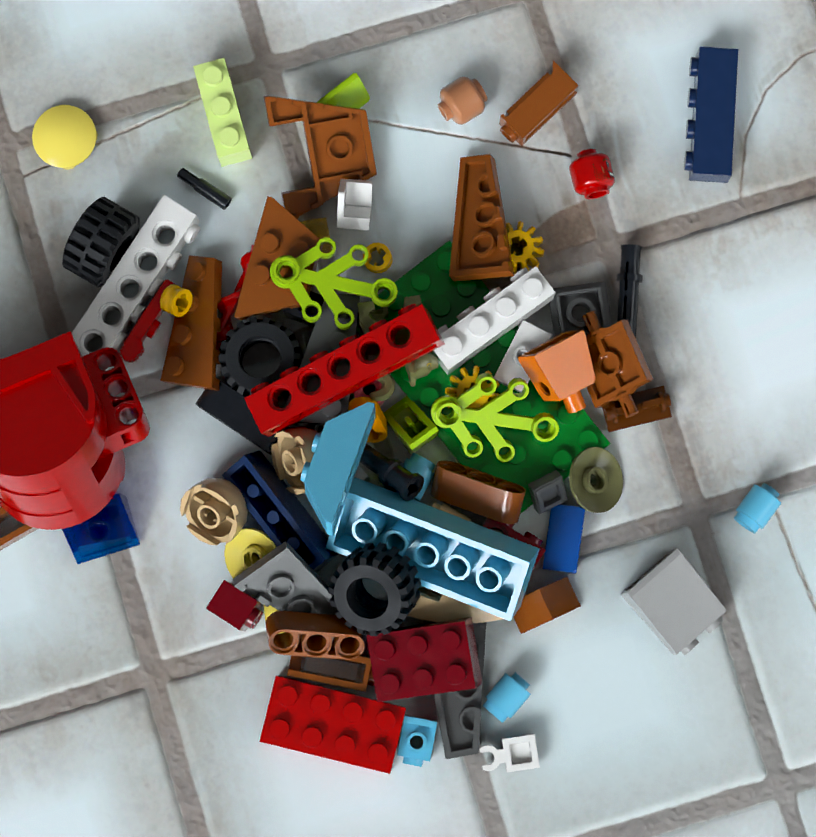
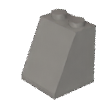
(675, 602)

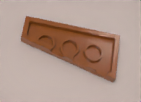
(193, 338)

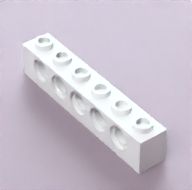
(165, 216)

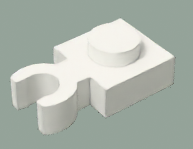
(517, 754)

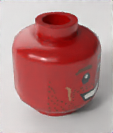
(592, 174)

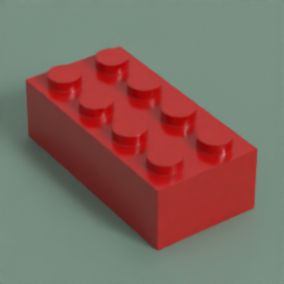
(332, 724)

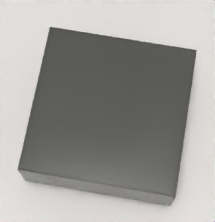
(547, 492)

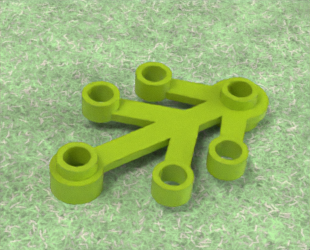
(328, 280)
(490, 416)

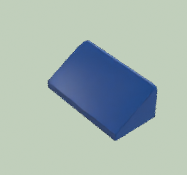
(563, 539)

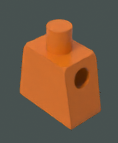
(561, 369)

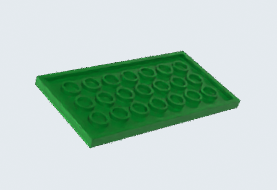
(532, 457)

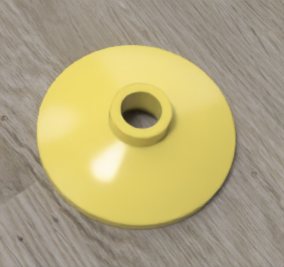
(244, 548)

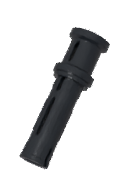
(392, 473)

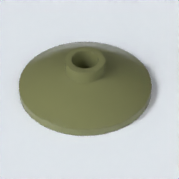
(596, 480)

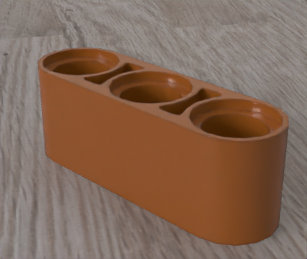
(477, 492)
(299, 639)

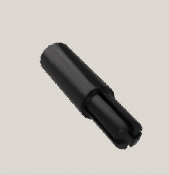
(205, 188)

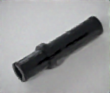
(629, 284)

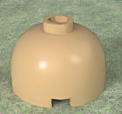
(291, 454)
(214, 510)

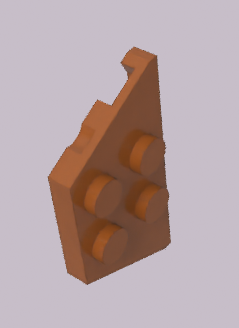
(276, 236)

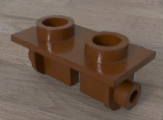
(652, 406)

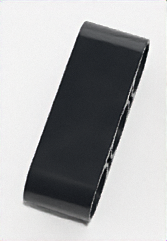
(233, 411)

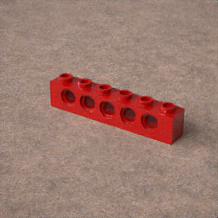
(264, 397)

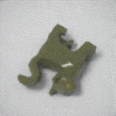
(416, 369)

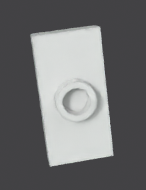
(526, 338)

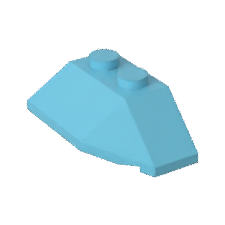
(336, 462)

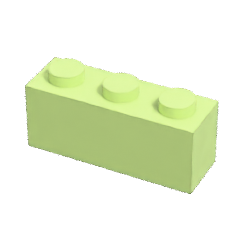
(222, 112)

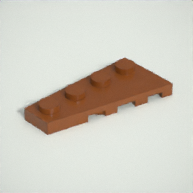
(480, 228)

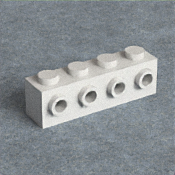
(493, 319)

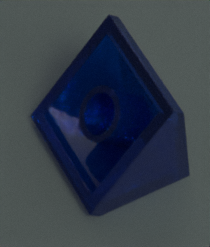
(104, 533)

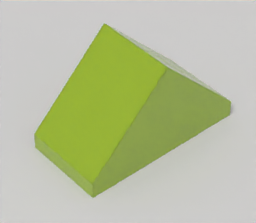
(411, 425)

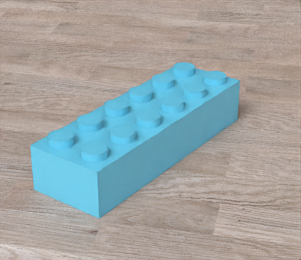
(447, 550)

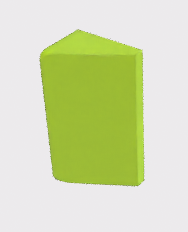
(348, 93)

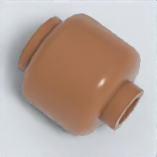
(462, 100)

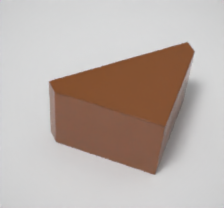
(546, 605)

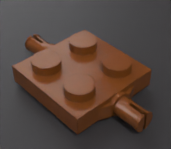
(616, 364)

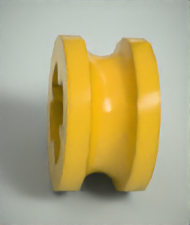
(387, 258)
(176, 300)

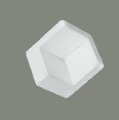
(354, 204)

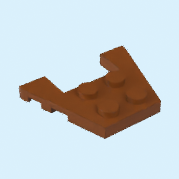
(336, 147)

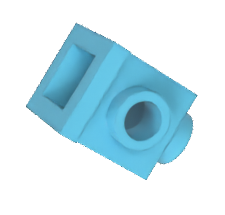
(417, 726)

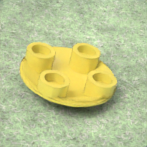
(64, 136)

